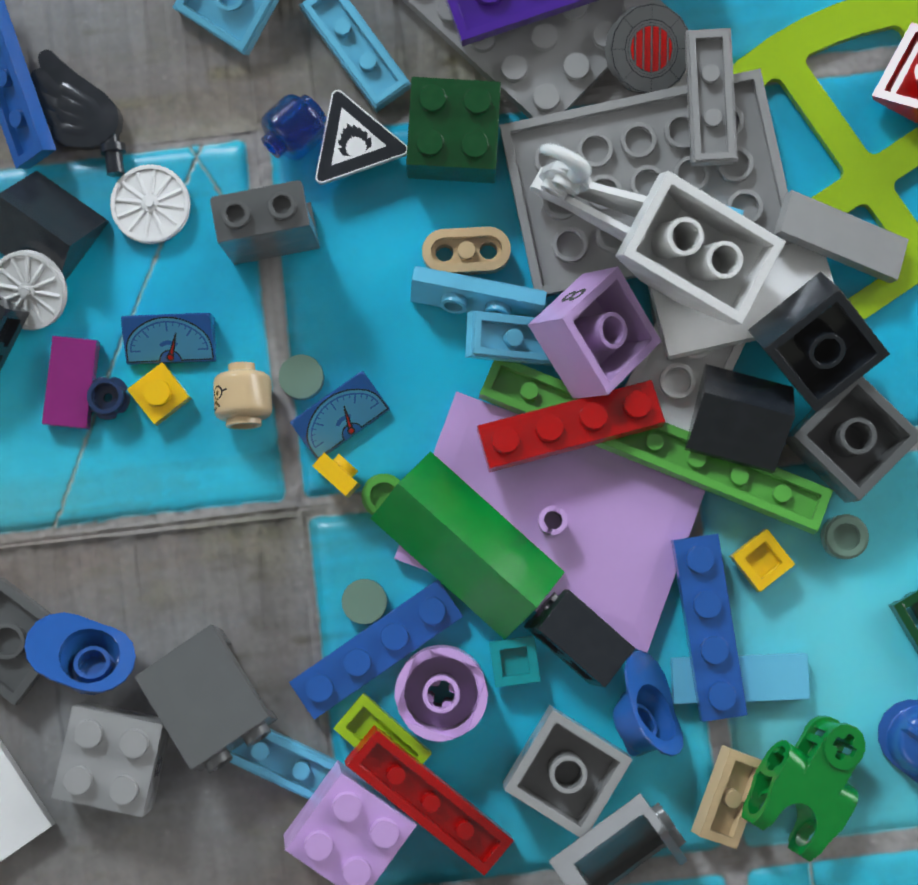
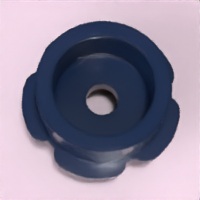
(97, 392)

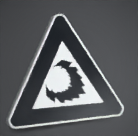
(353, 141)

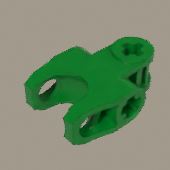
(813, 779)

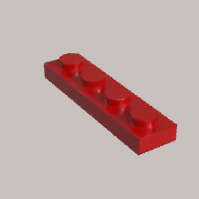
(570, 426)
(428, 800)

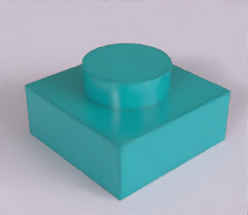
(514, 661)

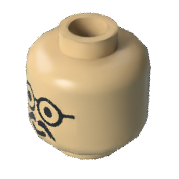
(242, 396)

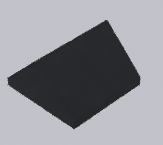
(47, 220)
(741, 418)

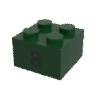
(453, 129)

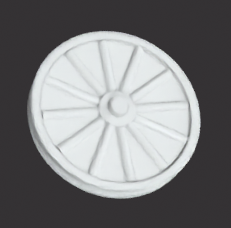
(150, 204)
(35, 285)

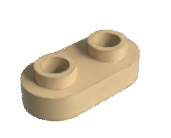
(466, 248)

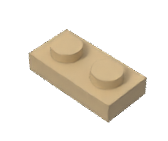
(724, 798)

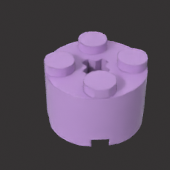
(452, 716)

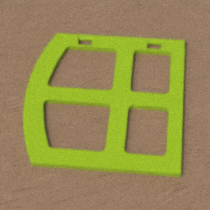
(865, 177)

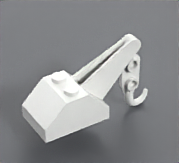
(679, 237)

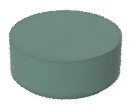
(301, 377)
(844, 536)
(364, 601)

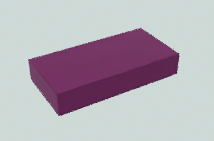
(70, 375)

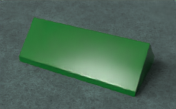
(467, 545)

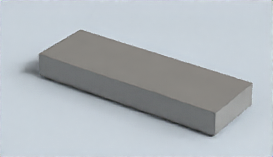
(710, 97)
(841, 236)

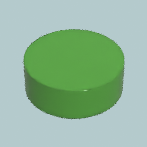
(377, 490)

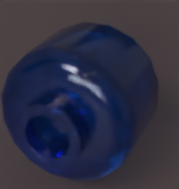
(293, 127)

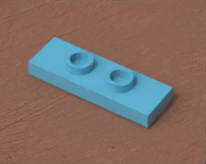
(466, 293)

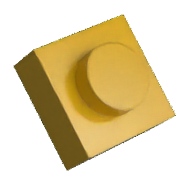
(159, 394)
(338, 472)
(762, 560)

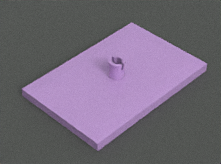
(588, 512)

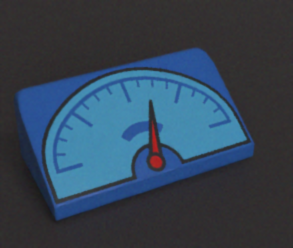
(169, 338)
(340, 415)

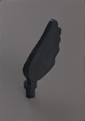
(79, 111)

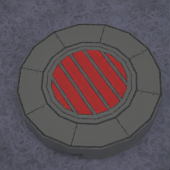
(647, 48)

